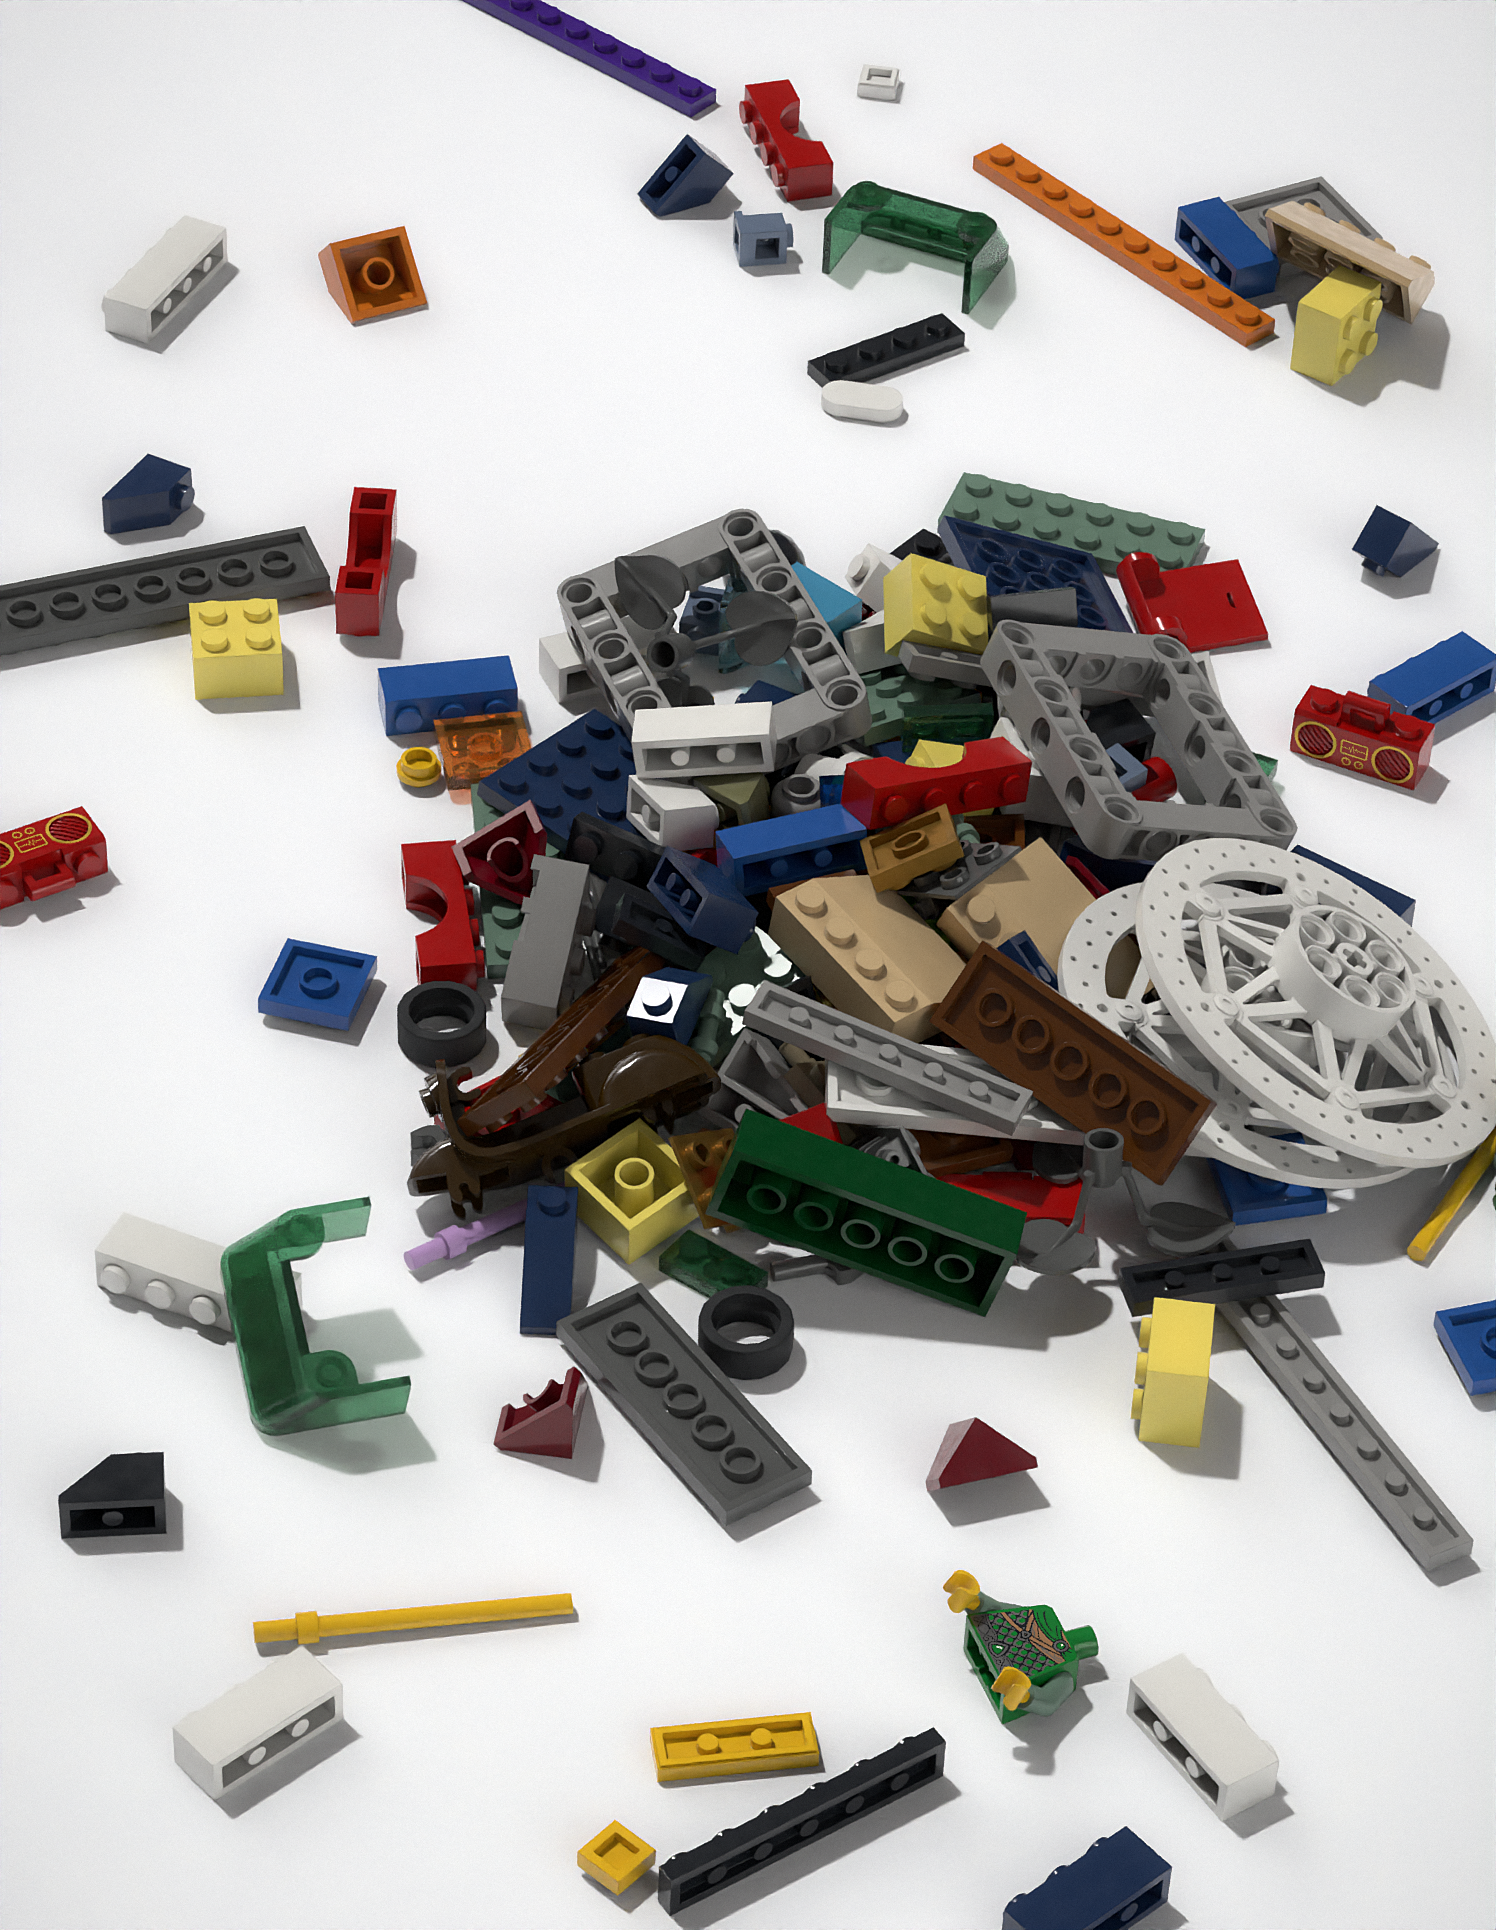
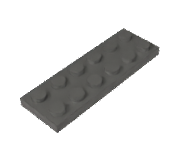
(684, 1404)

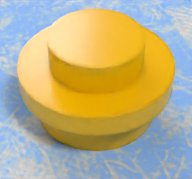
(418, 767)

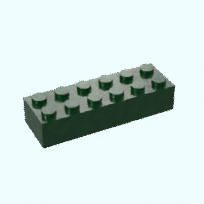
(866, 1213)

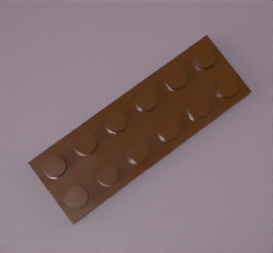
(1072, 1061)

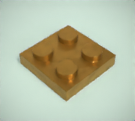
(912, 849)

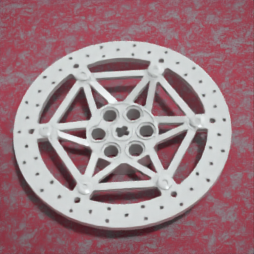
(1343, 971)
(1223, 1134)

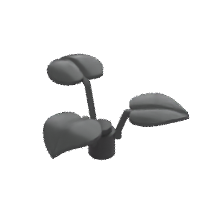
(655, 586)
(1058, 1250)

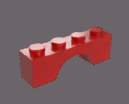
(797, 165)
(365, 577)
(890, 792)
(436, 887)

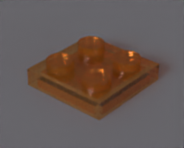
(478, 746)

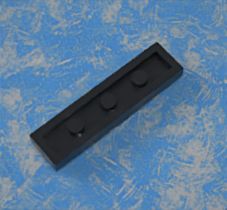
(888, 351)
(1223, 1276)

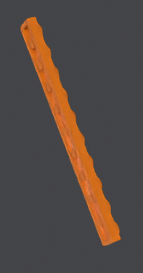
(1124, 245)

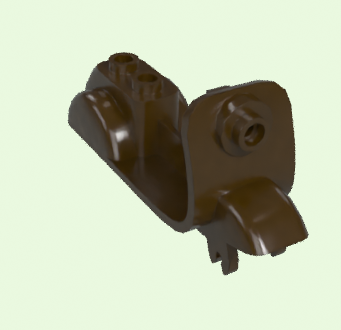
(644, 1080)

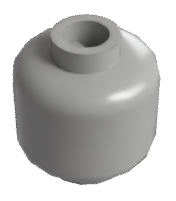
(795, 795)

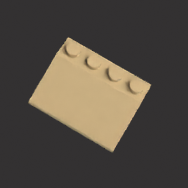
(1320, 245)
(1043, 899)
(867, 952)

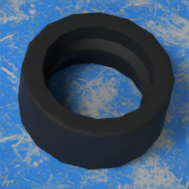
(441, 999)
(750, 1305)

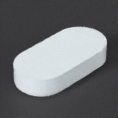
(862, 401)

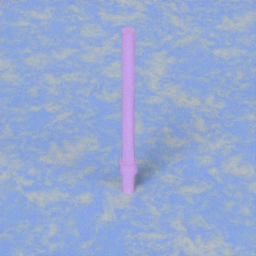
(454, 1240)

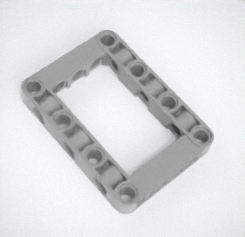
(744, 548)
(1032, 676)

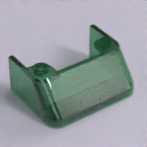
(918, 225)
(281, 1379)

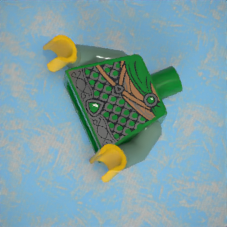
(1018, 1650)

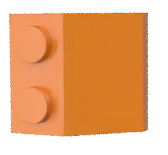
(372, 274)

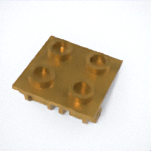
(699, 1162)

